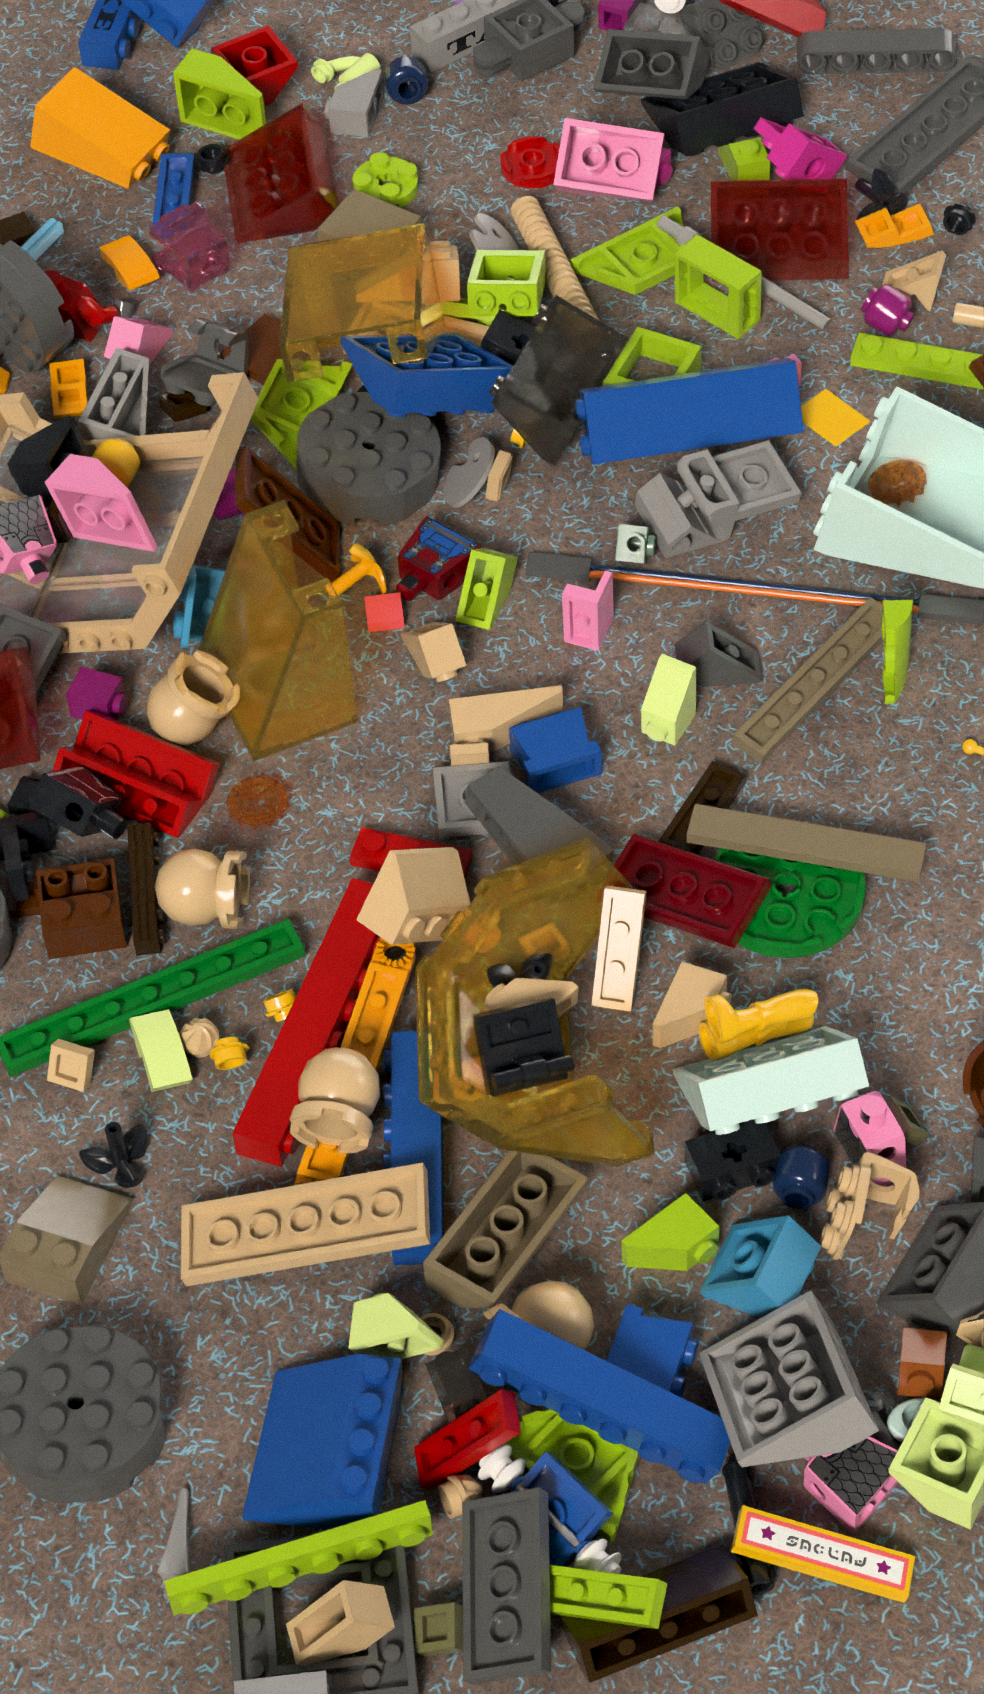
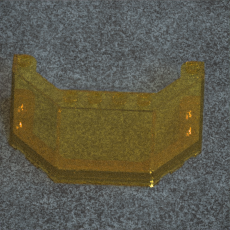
(520, 912)

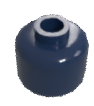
(406, 80)
(801, 1176)

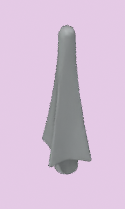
(176, 1554)

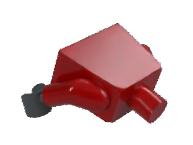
(84, 308)

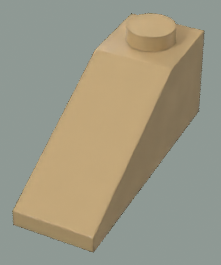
(491, 715)

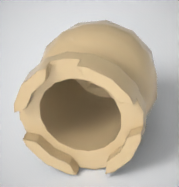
(191, 698)
(200, 887)
(336, 1099)
(555, 1309)

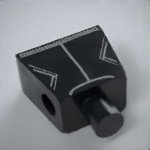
(79, 802)

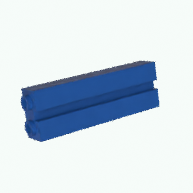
(690, 411)

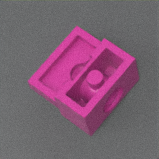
(799, 152)

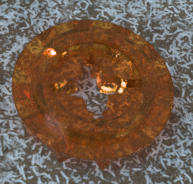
(892, 474)
(255, 790)

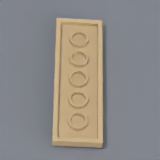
(305, 1224)

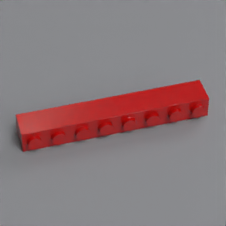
(311, 1026)

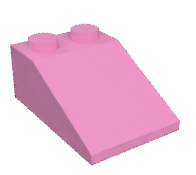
(608, 160)
(98, 504)

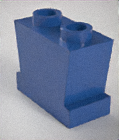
(555, 750)
(654, 1348)

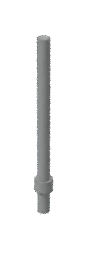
(686, 233)

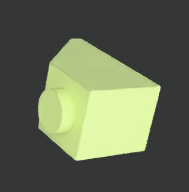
(669, 700)
(390, 1329)

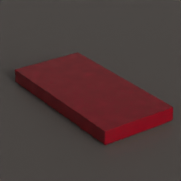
(692, 890)

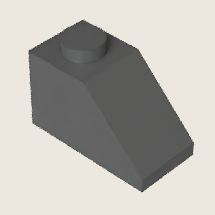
(718, 657)

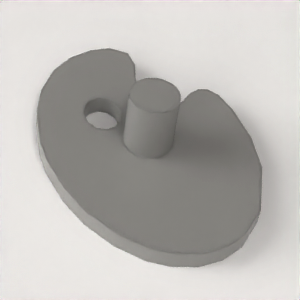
(488, 240)
(466, 480)

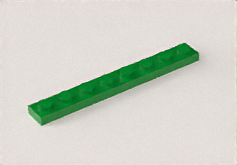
(157, 992)

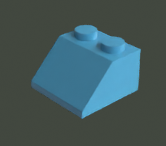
(761, 1265)

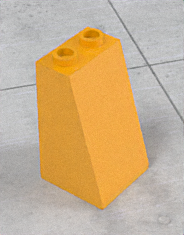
(97, 130)

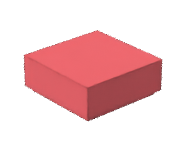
(384, 612)

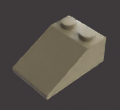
(63, 1239)

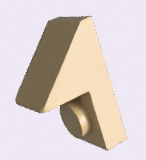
(918, 278)

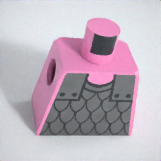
(26, 538)
(870, 1126)
(852, 1481)

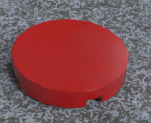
(526, 170)

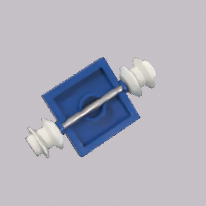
(573, 1509)

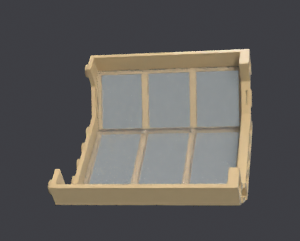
(115, 593)

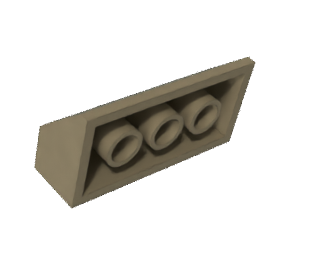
(501, 1229)

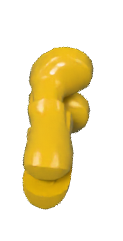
(734, 1030)

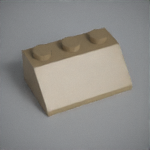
(415, 895)

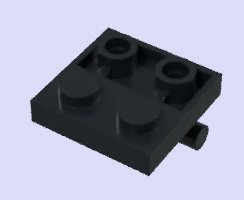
(521, 1046)

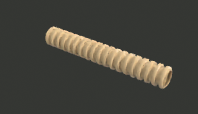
(540, 236)

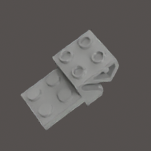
(715, 496)

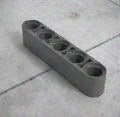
(876, 51)

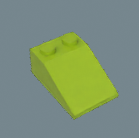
(217, 96)

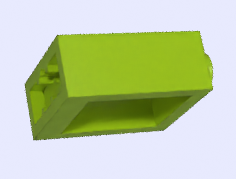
(491, 285)
(731, 313)
(657, 347)

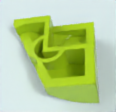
(896, 638)

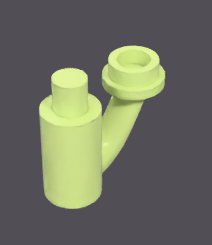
(354, 66)

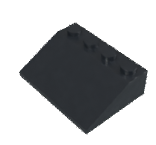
(726, 108)

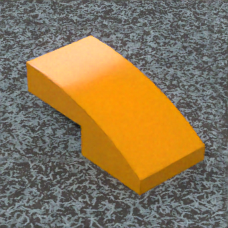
(883, 230)
(129, 262)
(68, 388)

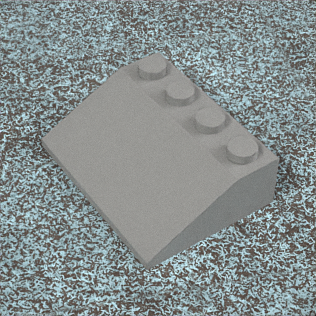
(787, 1387)

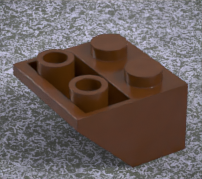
(81, 908)

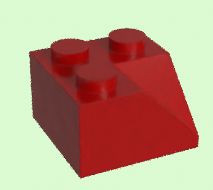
(260, 60)

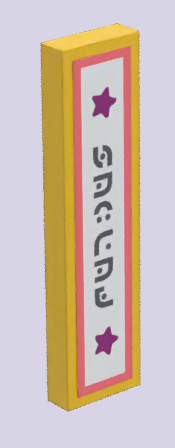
(823, 1554)

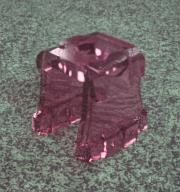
(192, 246)

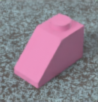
(137, 337)

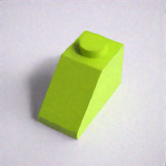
(746, 160)
(485, 587)
(673, 1238)

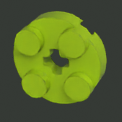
(392, 169)

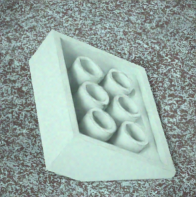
(773, 1079)

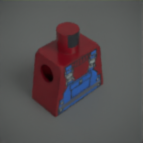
(433, 561)

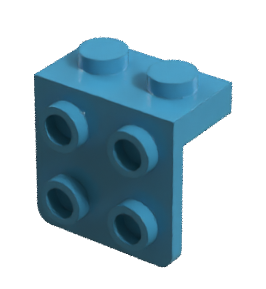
(198, 600)

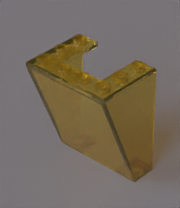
(359, 288)
(275, 644)

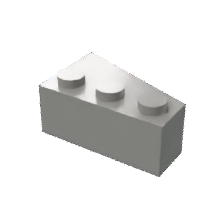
(118, 400)

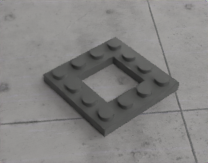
(391, 1659)

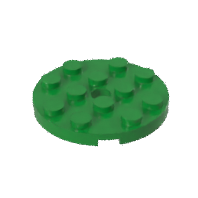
(811, 917)

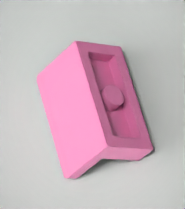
(588, 613)

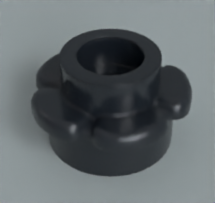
(212, 159)
(958, 218)

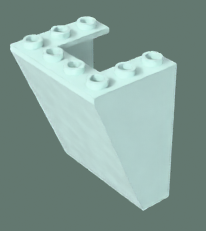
(943, 527)

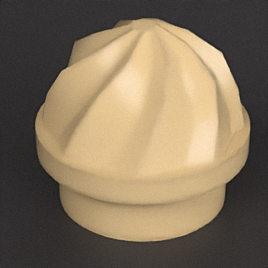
(199, 1037)
(458, 1490)

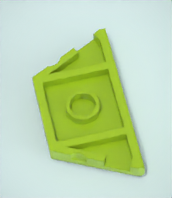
(633, 258)
(286, 404)
(599, 1465)

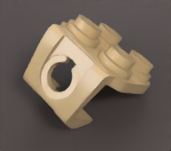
(850, 1196)

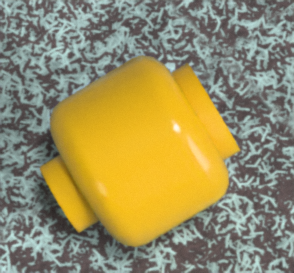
(118, 458)

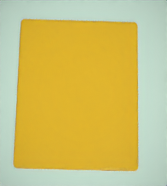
(832, 417)

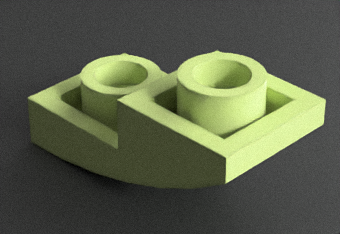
(161, 1050)

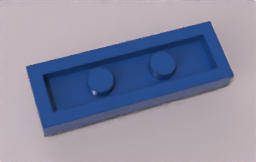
(174, 183)

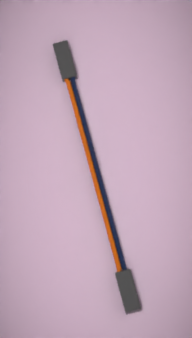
(579, 569)

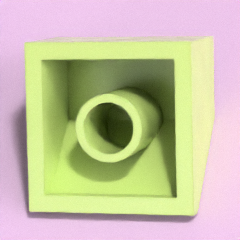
(943, 1464)

